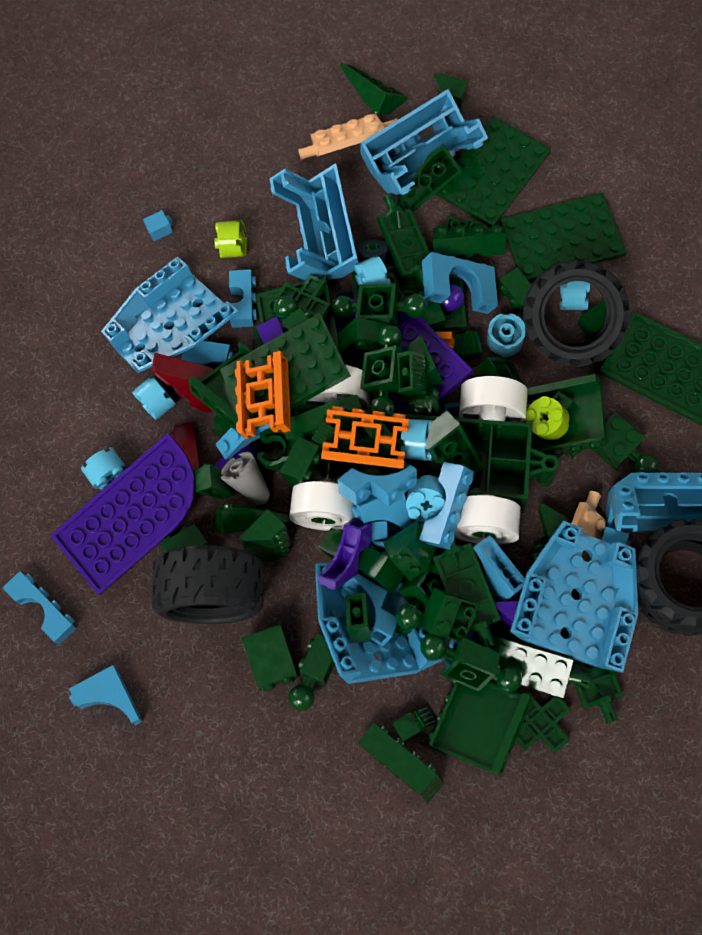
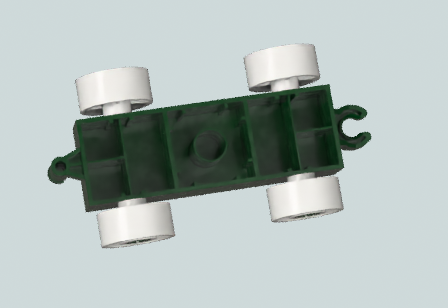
(493, 420)

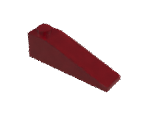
(176, 373)
(185, 437)

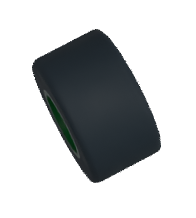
(371, 249)

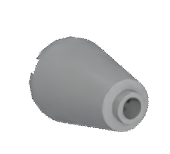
(246, 478)

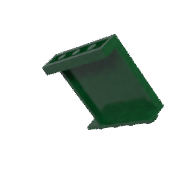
(214, 391)
(586, 416)
(480, 726)

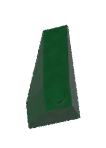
(374, 94)
(434, 174)
(305, 423)
(451, 445)
(237, 518)

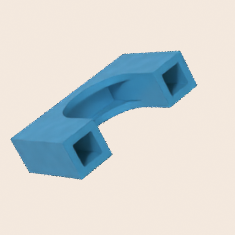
(478, 277)

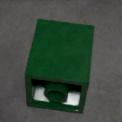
(433, 377)
(270, 658)

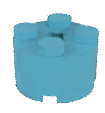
(371, 272)
(574, 295)
(506, 335)
(154, 397)
(415, 440)
(103, 468)
(425, 498)

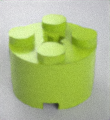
(231, 239)
(549, 408)

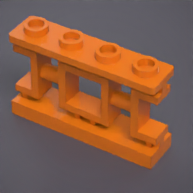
(278, 395)
(363, 453)

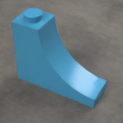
(208, 354)
(375, 509)
(501, 574)
(108, 689)

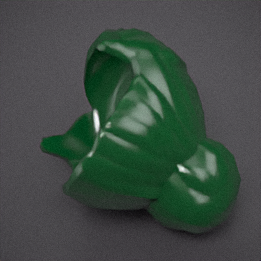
(425, 404)

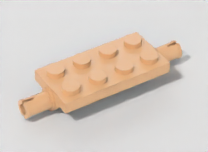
(343, 135)
(589, 520)

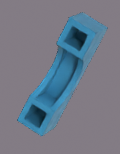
(441, 529)
(55, 624)

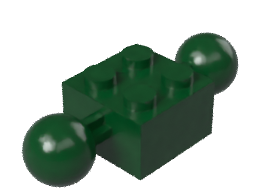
(379, 304)
(287, 309)
(380, 370)
(623, 444)
(417, 594)
(471, 663)
(314, 669)

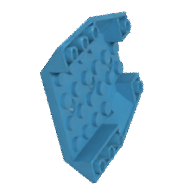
(163, 302)
(607, 605)
(356, 660)

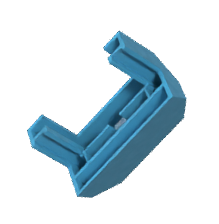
(410, 150)
(323, 223)
(653, 501)

